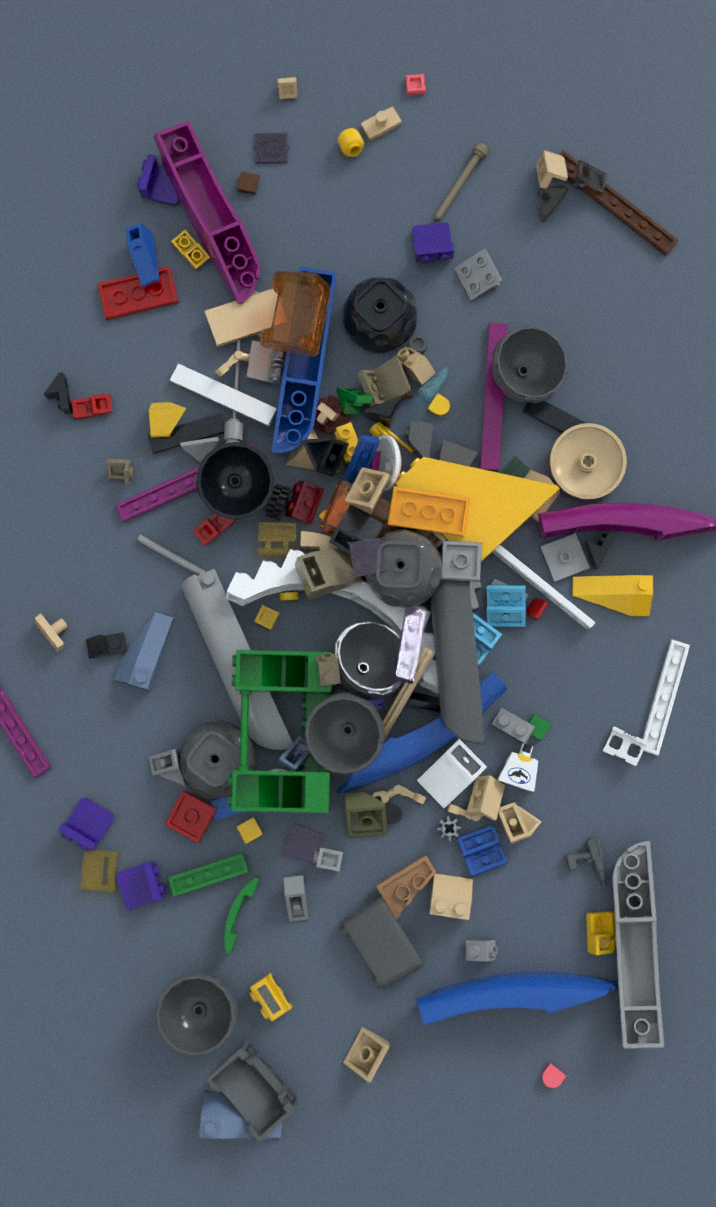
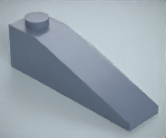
(143, 657)
(224, 1121)

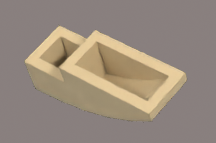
(315, 541)

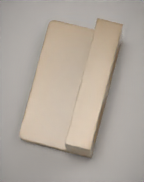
(550, 166)
(486, 797)

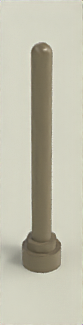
(480, 151)

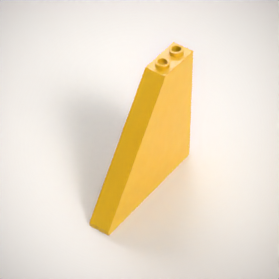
(497, 500)

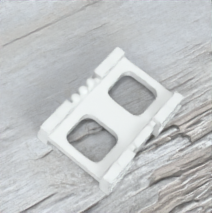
(627, 741)

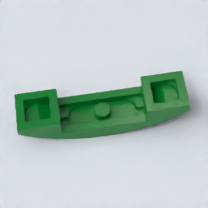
(231, 936)

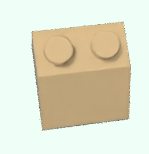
(451, 896)

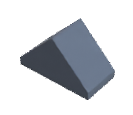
(296, 755)

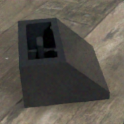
(355, 527)

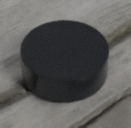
(393, 814)

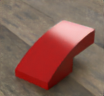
(91, 407)
(212, 528)

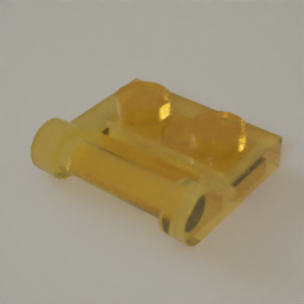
(93, 870)

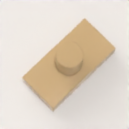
(381, 123)
(51, 631)

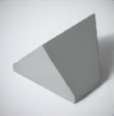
(167, 766)

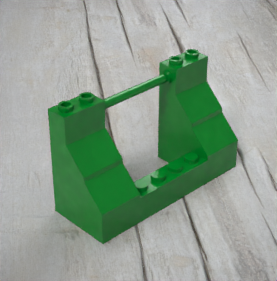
(278, 790)

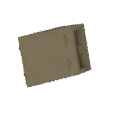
(325, 572)

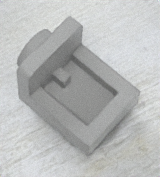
(328, 859)
(481, 950)

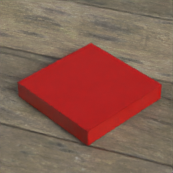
(191, 816)

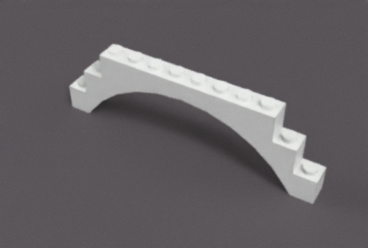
(274, 579)

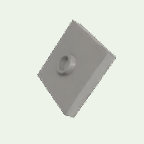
(564, 557)
(461, 561)

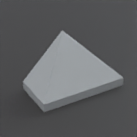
(200, 448)

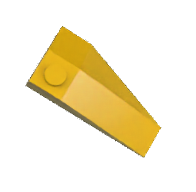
(621, 593)

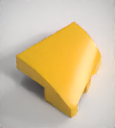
(600, 932)

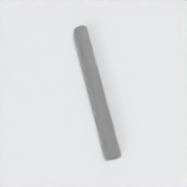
(170, 555)

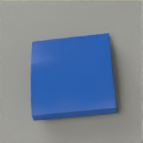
(482, 850)

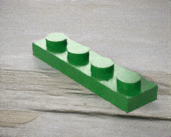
(208, 874)

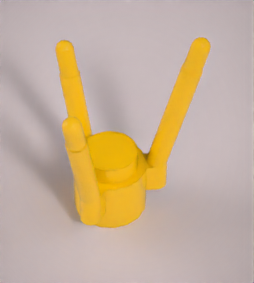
(379, 429)

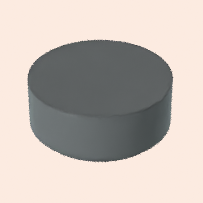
(418, 343)

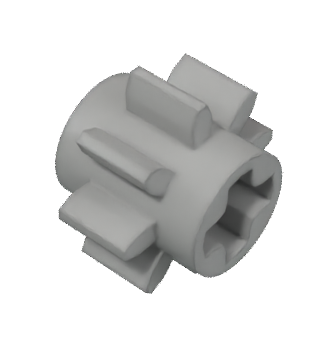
(454, 827)

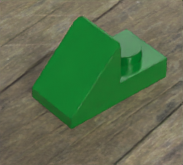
(352, 400)

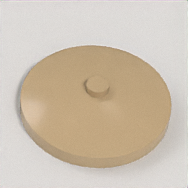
(588, 461)

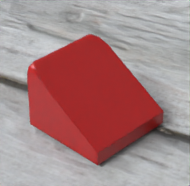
(536, 608)

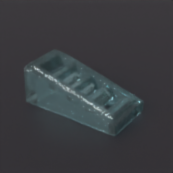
(429, 390)

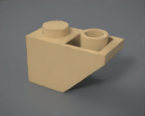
(415, 365)

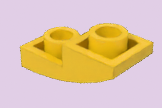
(190, 249)

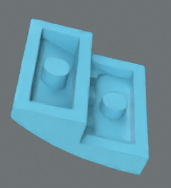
(506, 605)
(485, 637)

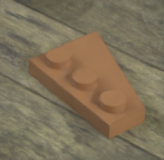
(404, 884)

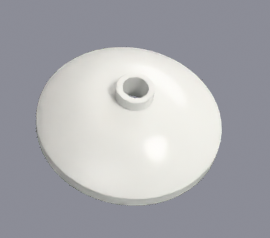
(389, 459)

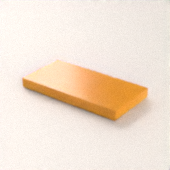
(428, 511)

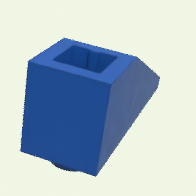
(143, 253)

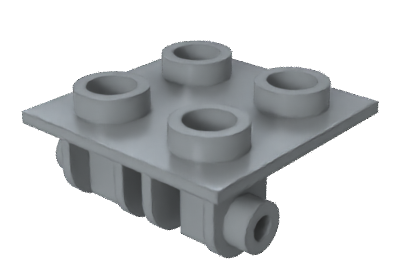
(478, 274)
(266, 364)

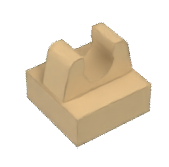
(287, 88)
(326, 414)

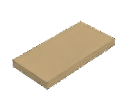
(238, 321)

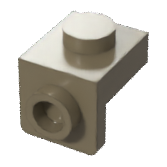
(120, 469)
(328, 669)

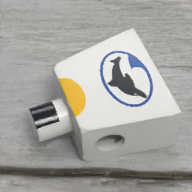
(520, 769)

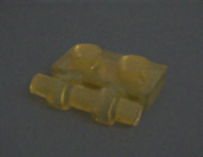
(276, 533)

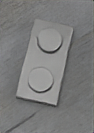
(513, 725)

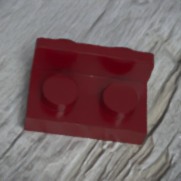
(304, 501)

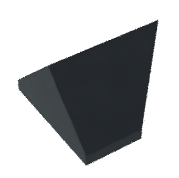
(384, 412)
(325, 453)

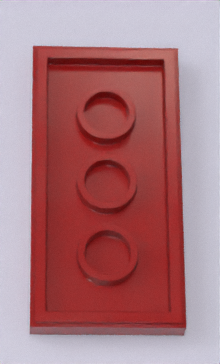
(128, 296)

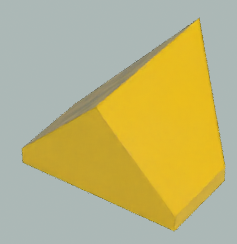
(164, 418)

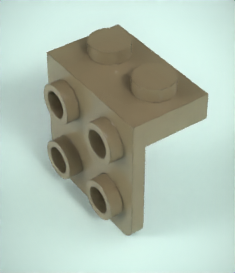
(384, 382)

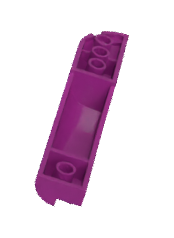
(209, 210)
(636, 518)

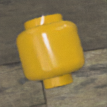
(350, 142)

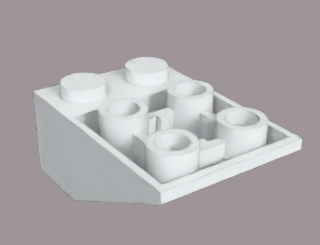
(451, 773)

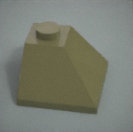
(365, 815)

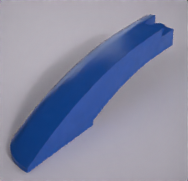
(301, 386)
(416, 746)
(513, 990)

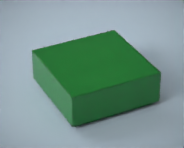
(541, 727)

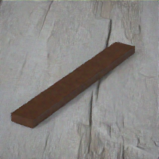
(625, 211)

